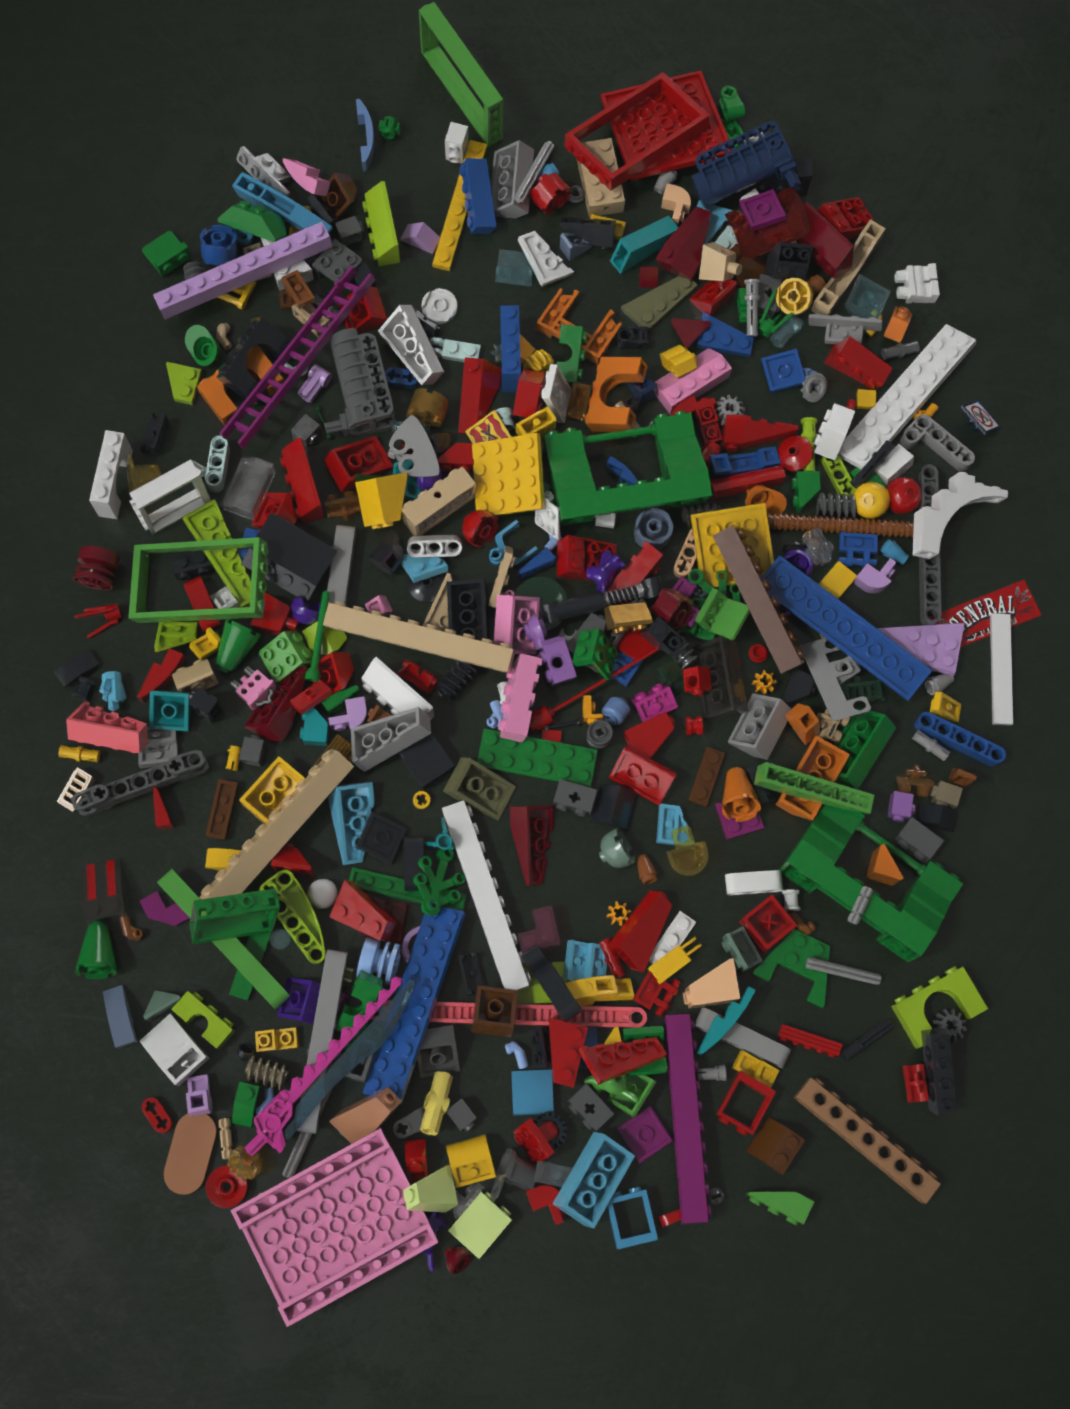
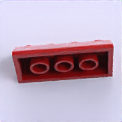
(302, 482)

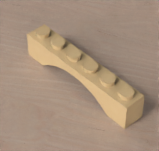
(835, 289)

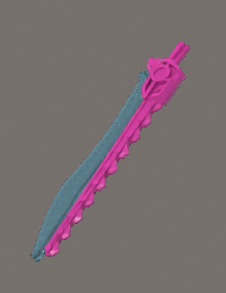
(280, 1110)

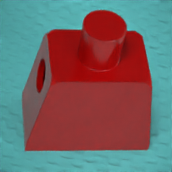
(275, 617)

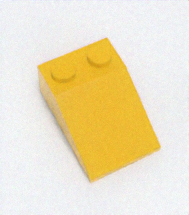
(271, 789)

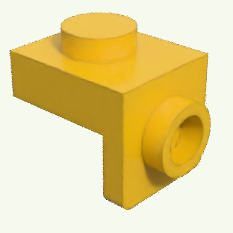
(206, 644)

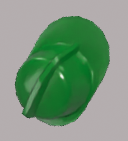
(202, 345)

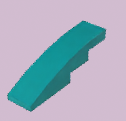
(720, 1026)

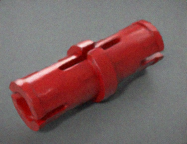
(612, 958)

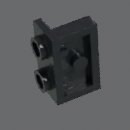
(191, 564)
(765, 795)

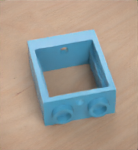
(636, 1239)

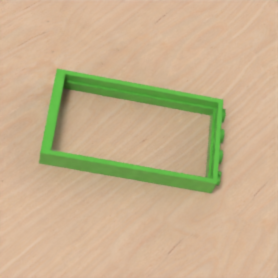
(486, 121)
(140, 571)

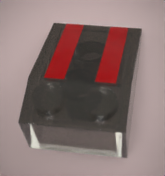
(103, 891)

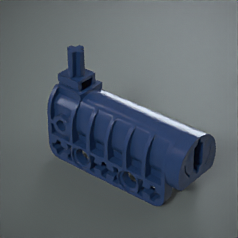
(744, 165)

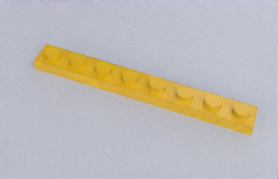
(456, 216)

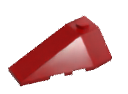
(479, 387)
(743, 433)

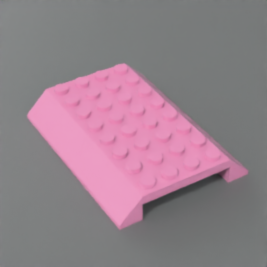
(333, 1227)

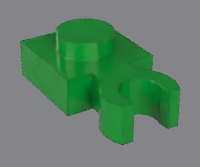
(742, 305)

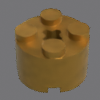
(428, 407)

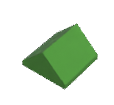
(640, 1086)

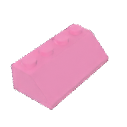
(710, 371)

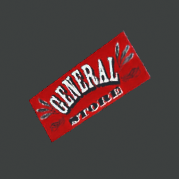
(1011, 600)

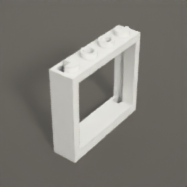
(163, 486)

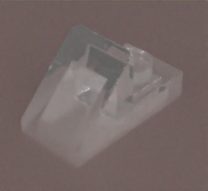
(463, 1202)

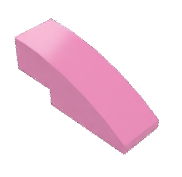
(307, 177)

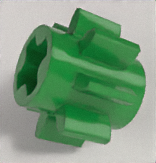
(389, 127)

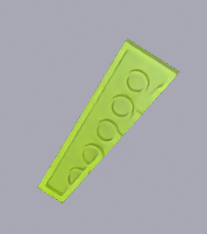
(208, 524)

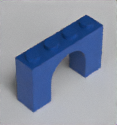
(510, 347)

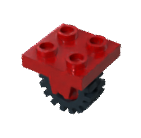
(541, 1136)

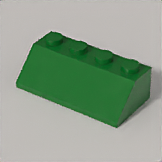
(864, 741)

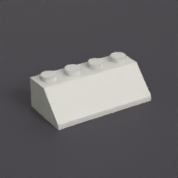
(392, 689)

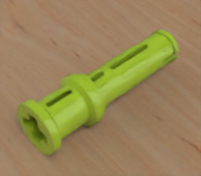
(810, 434)

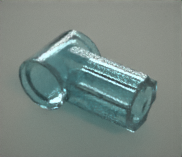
(786, 331)

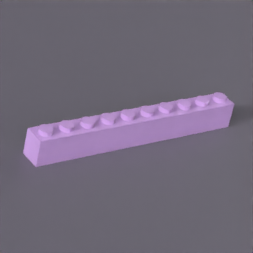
(243, 270)

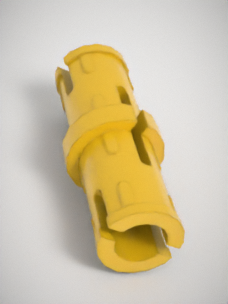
(79, 753)

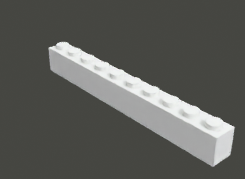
(485, 898)

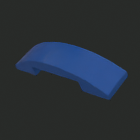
(741, 463)

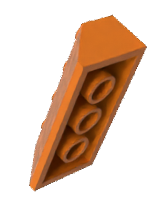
(820, 761)

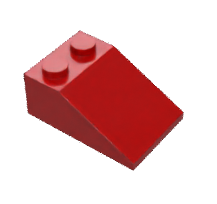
(357, 458)

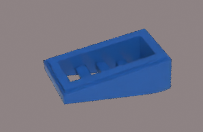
(539, 562)

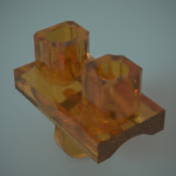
(342, 506)
(923, 785)

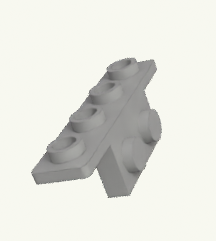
(264, 169)
(841, 327)

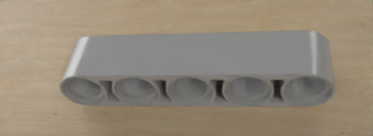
(342, 563)
(747, 1040)

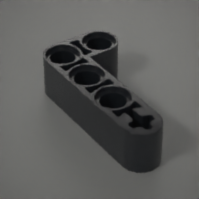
(551, 983)

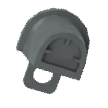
(513, 1171)

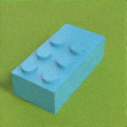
(593, 1179)

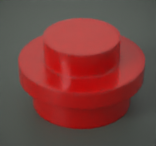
(758, 653)

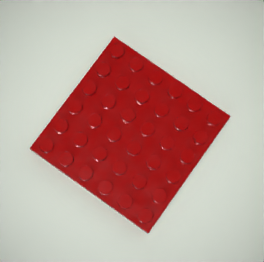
(659, 118)

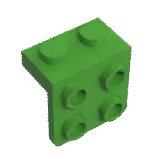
(722, 615)
(285, 655)

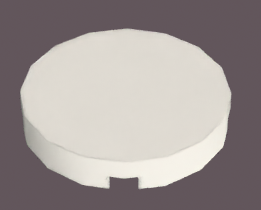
(439, 306)

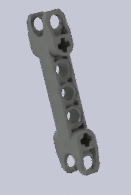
(106, 796)

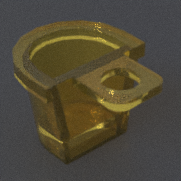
(140, 474)
(689, 856)

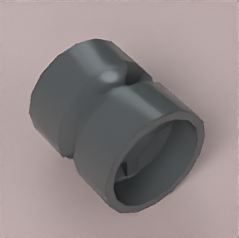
(599, 735)

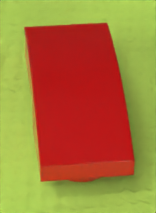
(708, 424)

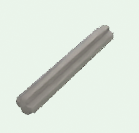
(844, 971)

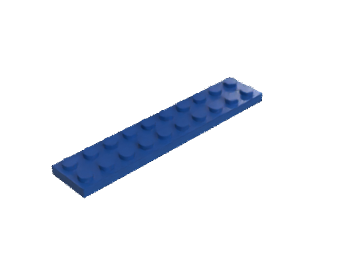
(846, 629)
(428, 968)

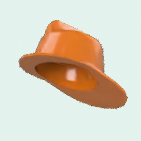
(773, 499)

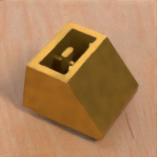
(627, 616)

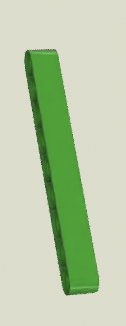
(231, 948)

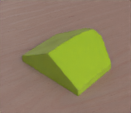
(331, 642)

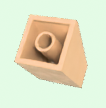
(714, 988)

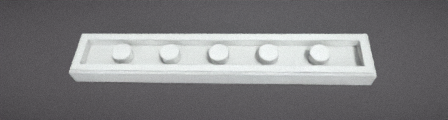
(1001, 669)

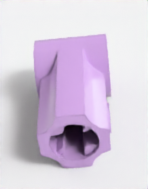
(316, 380)

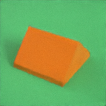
(883, 868)

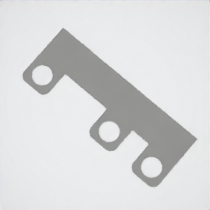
(826, 681)

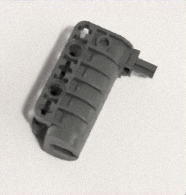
(359, 386)

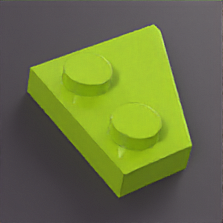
(174, 634)

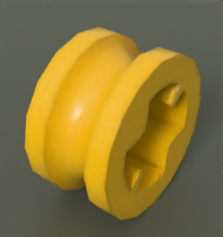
(427, 798)

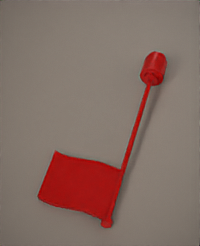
(631, 644)

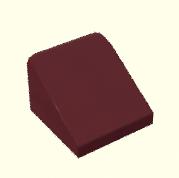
(648, 277)

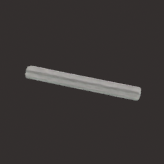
(534, 172)

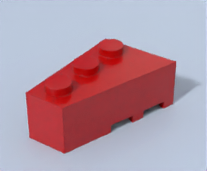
(361, 913)

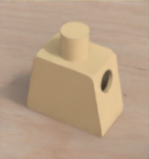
(718, 263)

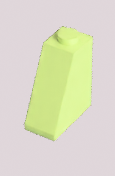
(432, 1193)

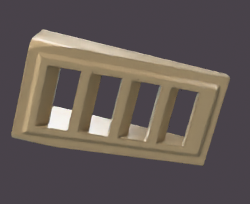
(70, 786)

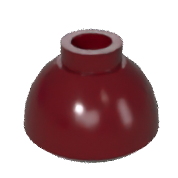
(457, 1259)

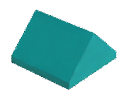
(169, 710)

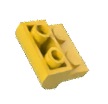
(470, 1161)

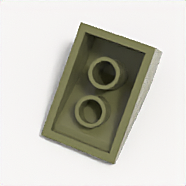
(479, 788)

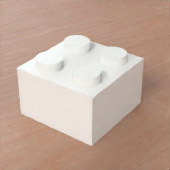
(833, 431)

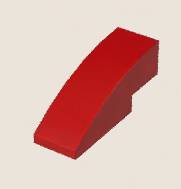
(161, 675)

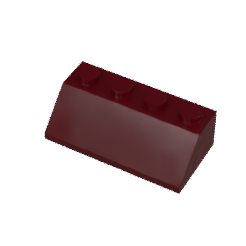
(830, 247)

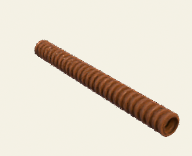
(841, 525)

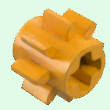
(760, 685)
(618, 907)

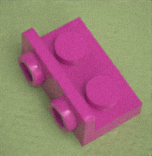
(654, 702)

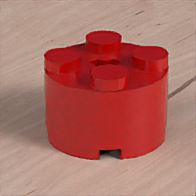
(550, 192)

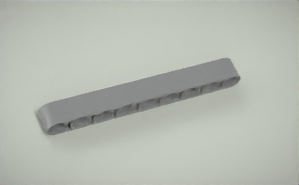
(325, 1023)

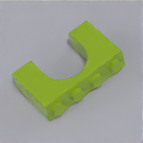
(955, 984)

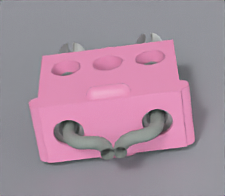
(255, 688)

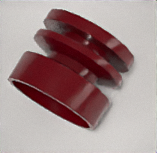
(96, 568)

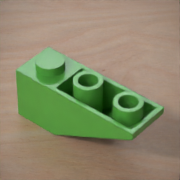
(790, 1204)

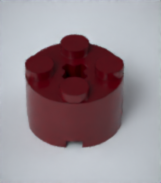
(672, 608)

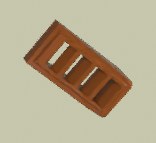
(961, 777)

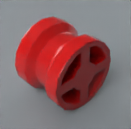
(694, 725)

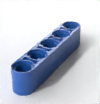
(969, 739)

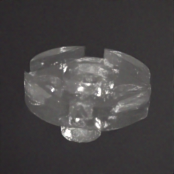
(818, 547)

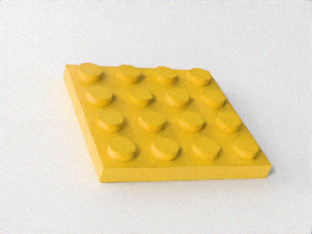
(509, 475)
(755, 525)

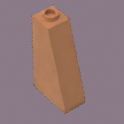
(366, 1115)

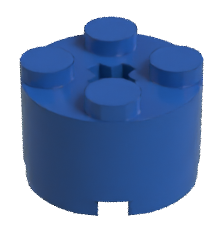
(218, 245)

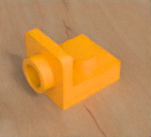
(588, 709)

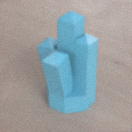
(112, 689)

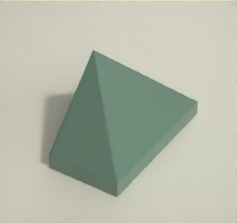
(159, 1004)

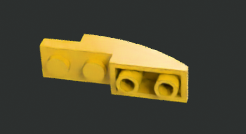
(600, 988)

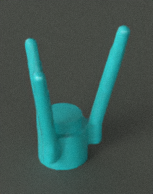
(442, 840)

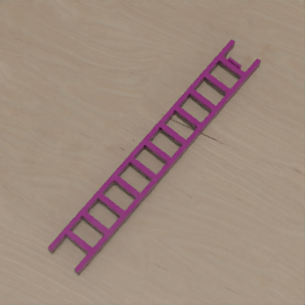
(294, 375)

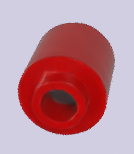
(708, 450)

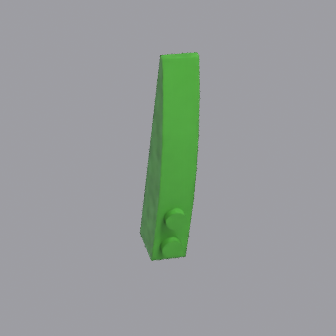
(812, 788)

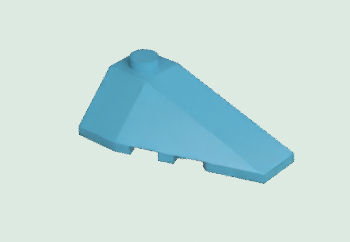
(350, 809)

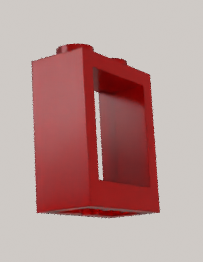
(754, 1085)

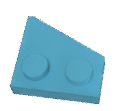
(423, 567)
(670, 818)

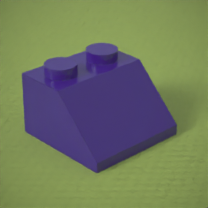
(302, 1001)

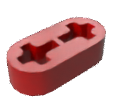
(152, 1118)
(670, 1217)

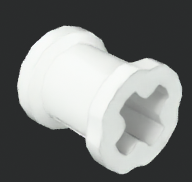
(791, 900)

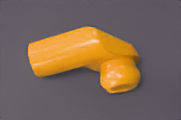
(930, 411)

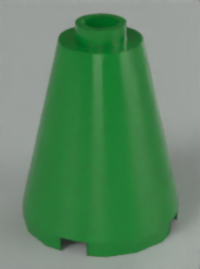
(235, 645)
(96, 954)

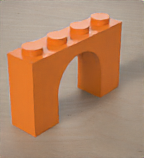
(610, 373)
(215, 391)

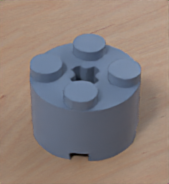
(655, 519)

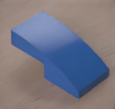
(620, 469)

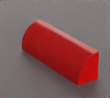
(741, 482)

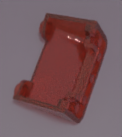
(763, 240)

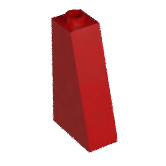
(641, 931)

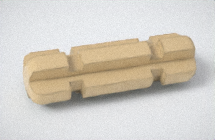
(225, 1137)

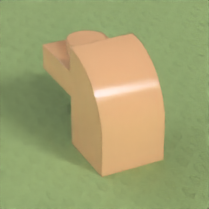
(677, 200)

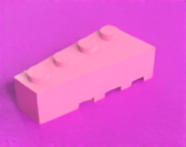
(519, 698)

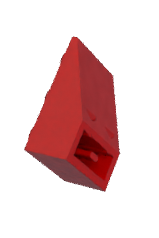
(846, 216)
(579, 553)

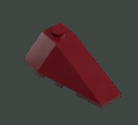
(684, 248)
(276, 718)
(531, 834)

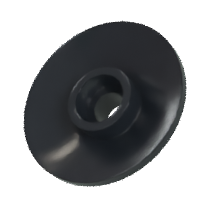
(423, 592)

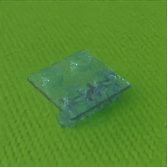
(513, 268)

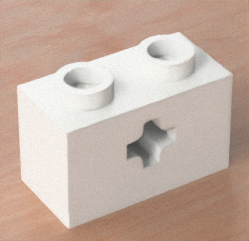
(456, 143)

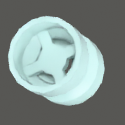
(506, 416)

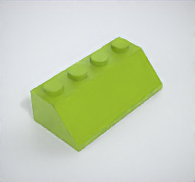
(381, 225)

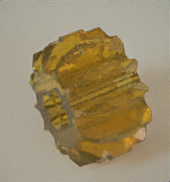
(244, 1164)

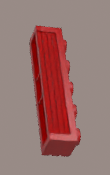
(809, 1041)

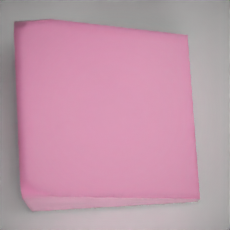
(379, 604)

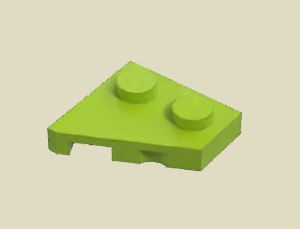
(183, 382)

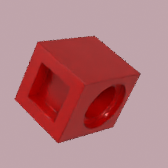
(697, 680)

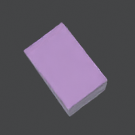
(421, 236)

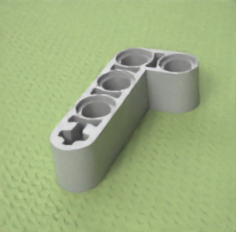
(939, 446)

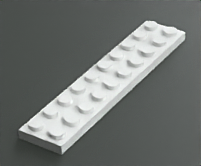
(906, 395)

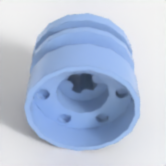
(379, 961)

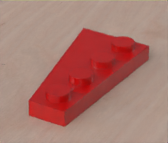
(621, 1058)

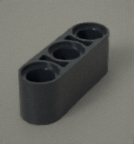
(412, 852)

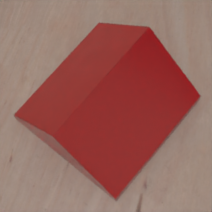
(713, 295)

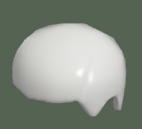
(322, 893)

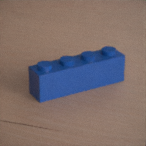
(478, 196)

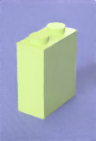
(480, 1224)

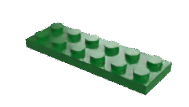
(537, 758)

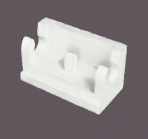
(895, 464)

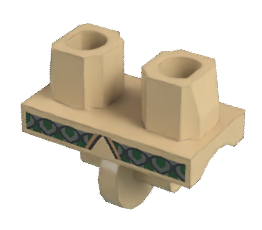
(829, 726)

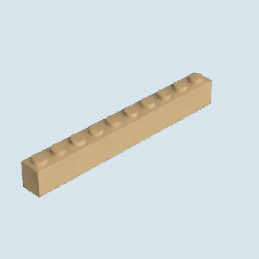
(419, 638)
(280, 826)

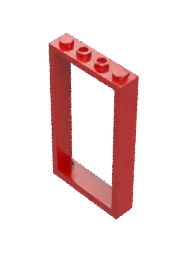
(675, 94)

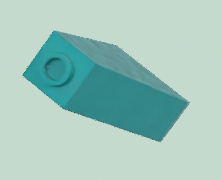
(642, 244)

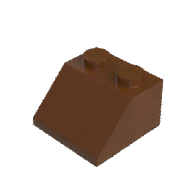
(494, 1011)
(775, 1145)

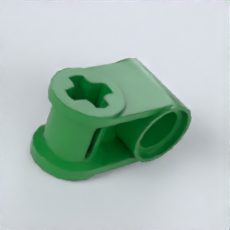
(731, 104)

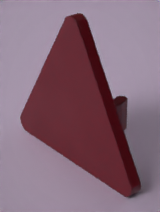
(689, 329)

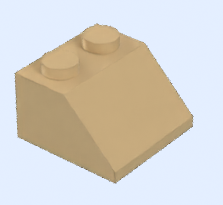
(195, 677)

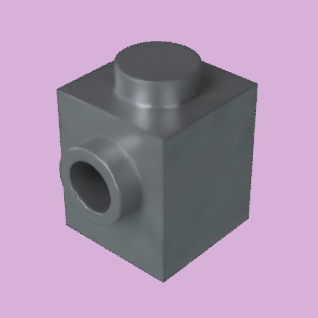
(307, 430)

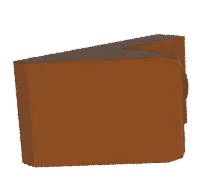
(297, 289)

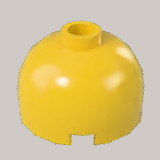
(794, 296)
(871, 500)

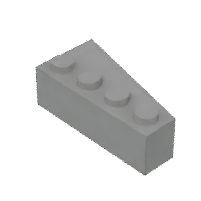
(387, 736)

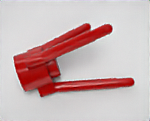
(110, 612)

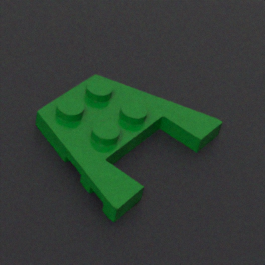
(793, 955)

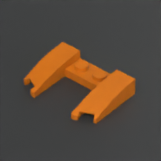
(554, 316)

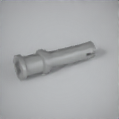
(752, 330)

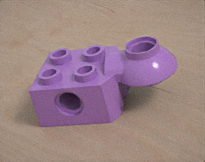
(550, 650)

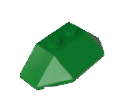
(255, 221)

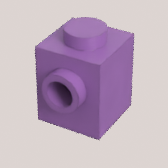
(901, 806)

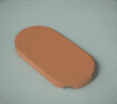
(190, 1153)

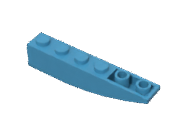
(263, 195)

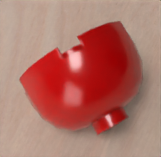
(904, 495)
(479, 527)

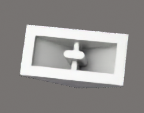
(224, 599)

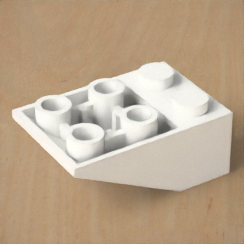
(174, 1050)

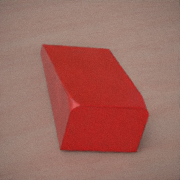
(162, 816)

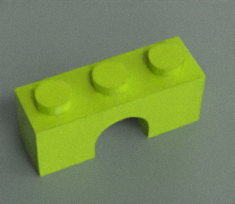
(218, 1030)

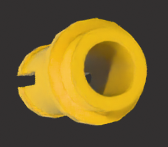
(234, 755)

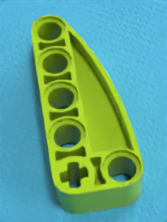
(300, 908)

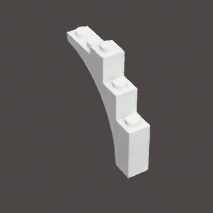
(931, 521)

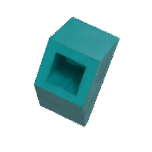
(315, 729)

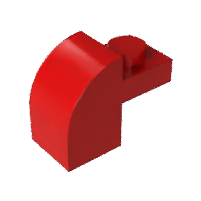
(545, 1196)

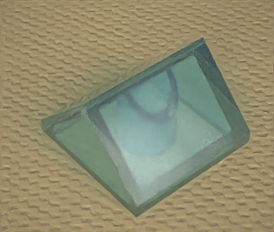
(866, 298)

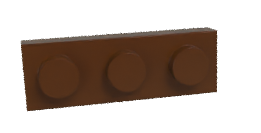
(706, 777)
(221, 809)

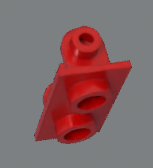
(410, 672)

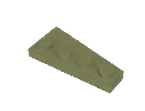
(657, 303)

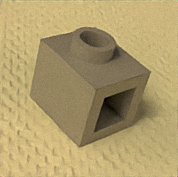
(946, 794)

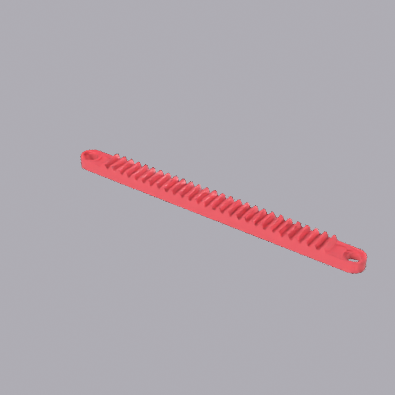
(538, 1015)

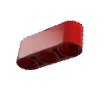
(200, 600)

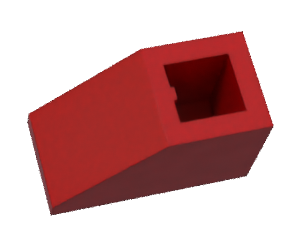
(456, 457)
(416, 1160)

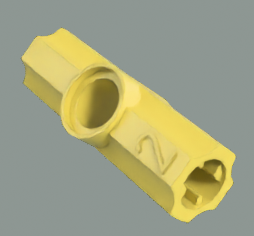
(436, 1103)

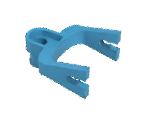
(500, 549)

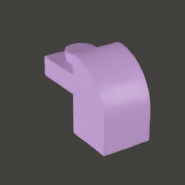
(874, 581)
(355, 715)
(198, 1096)

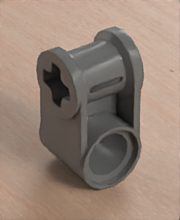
(412, 1122)

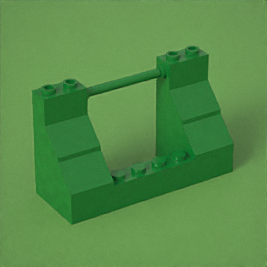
(681, 465)
(902, 929)

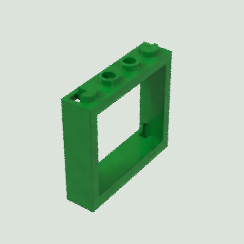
(235, 925)

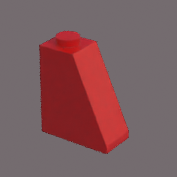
(650, 734)

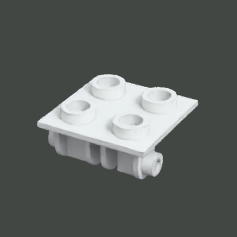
(549, 517)

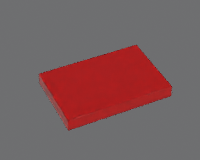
(642, 775)

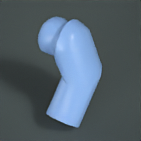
(493, 721)

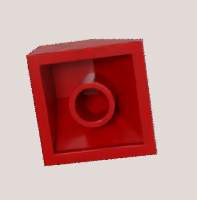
(277, 503)
(335, 670)
(291, 859)

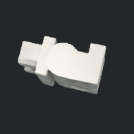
(919, 284)

